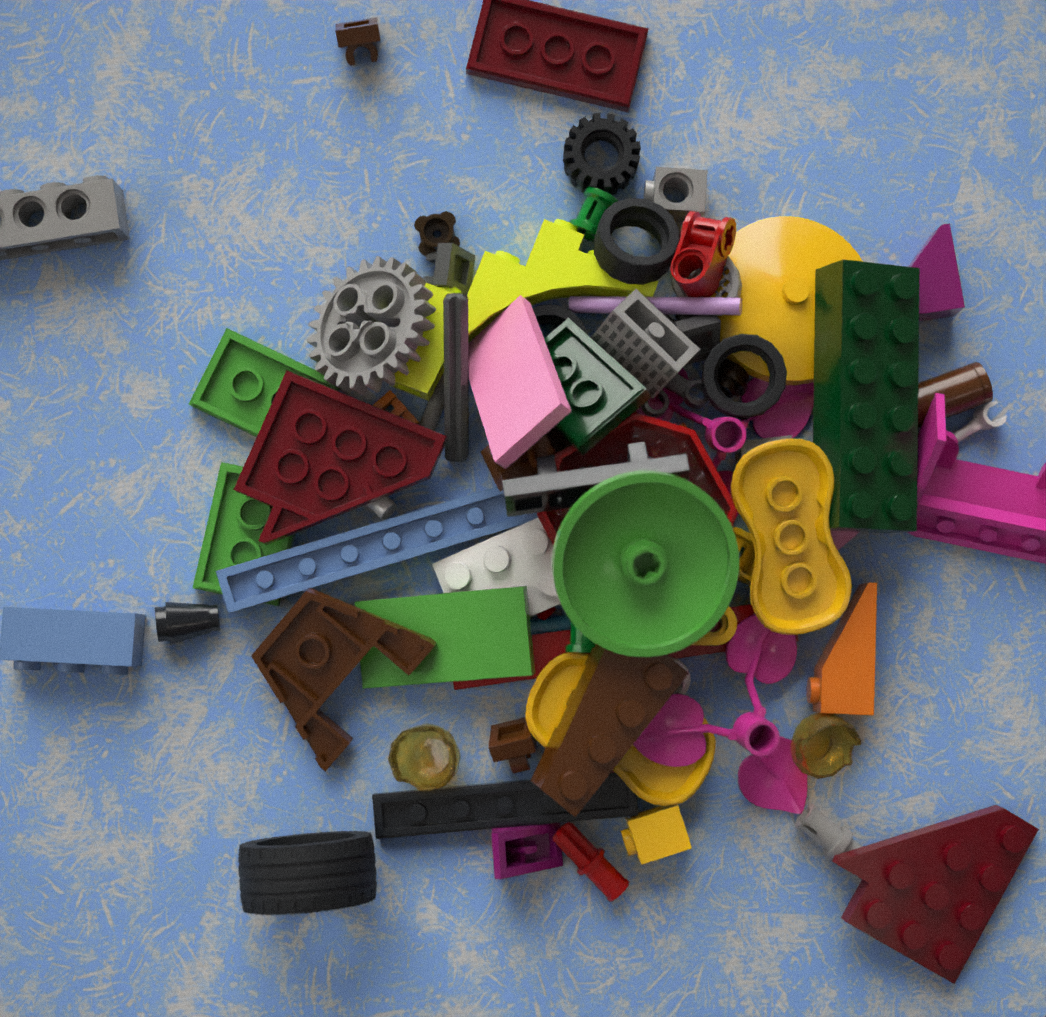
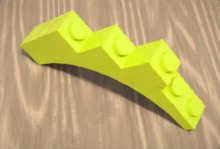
(552, 272)

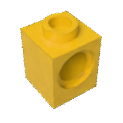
(655, 834)

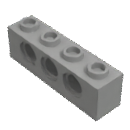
(102, 222)

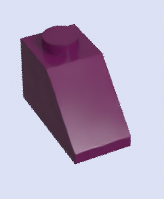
(939, 277)

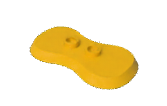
(786, 503)
(645, 778)

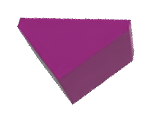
(525, 850)

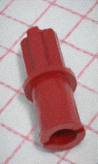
(590, 861)

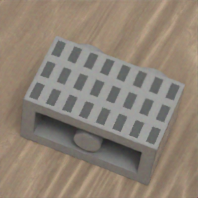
(645, 342)

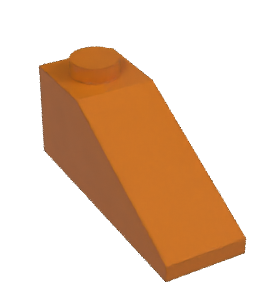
(846, 667)

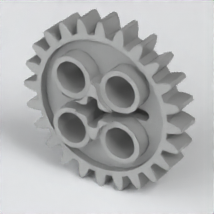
(371, 325)

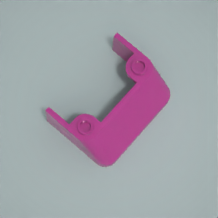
(973, 501)

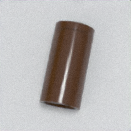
(962, 389)

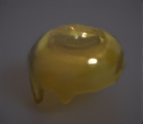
(823, 745)
(424, 757)

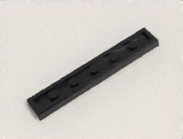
(490, 807)

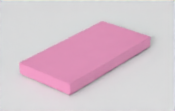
(515, 383)

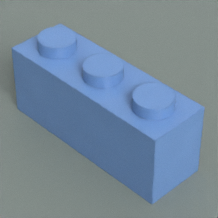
(72, 639)

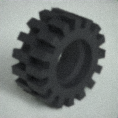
(601, 130)

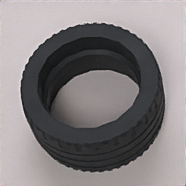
(307, 872)

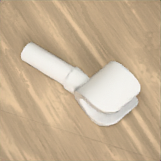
(979, 421)

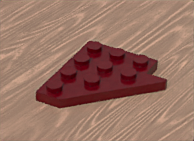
(330, 456)
(936, 885)

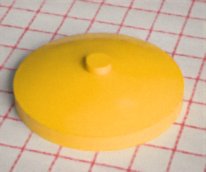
(778, 290)

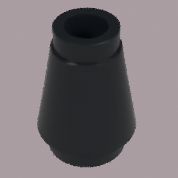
(185, 621)

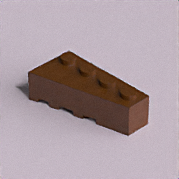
(602, 722)

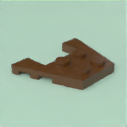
(317, 650)

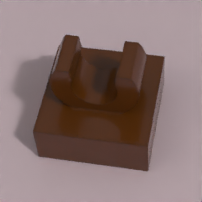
(358, 34)
(512, 742)

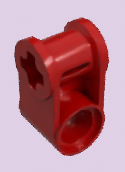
(703, 246)

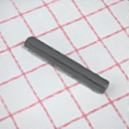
(456, 377)

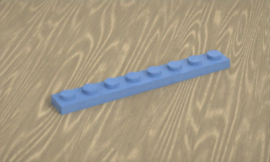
(366, 549)

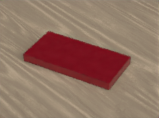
(557, 52)

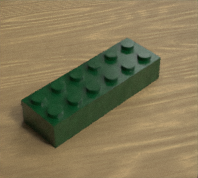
(868, 392)

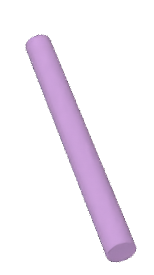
(665, 305)

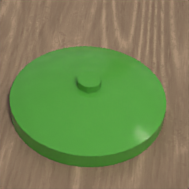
(645, 563)

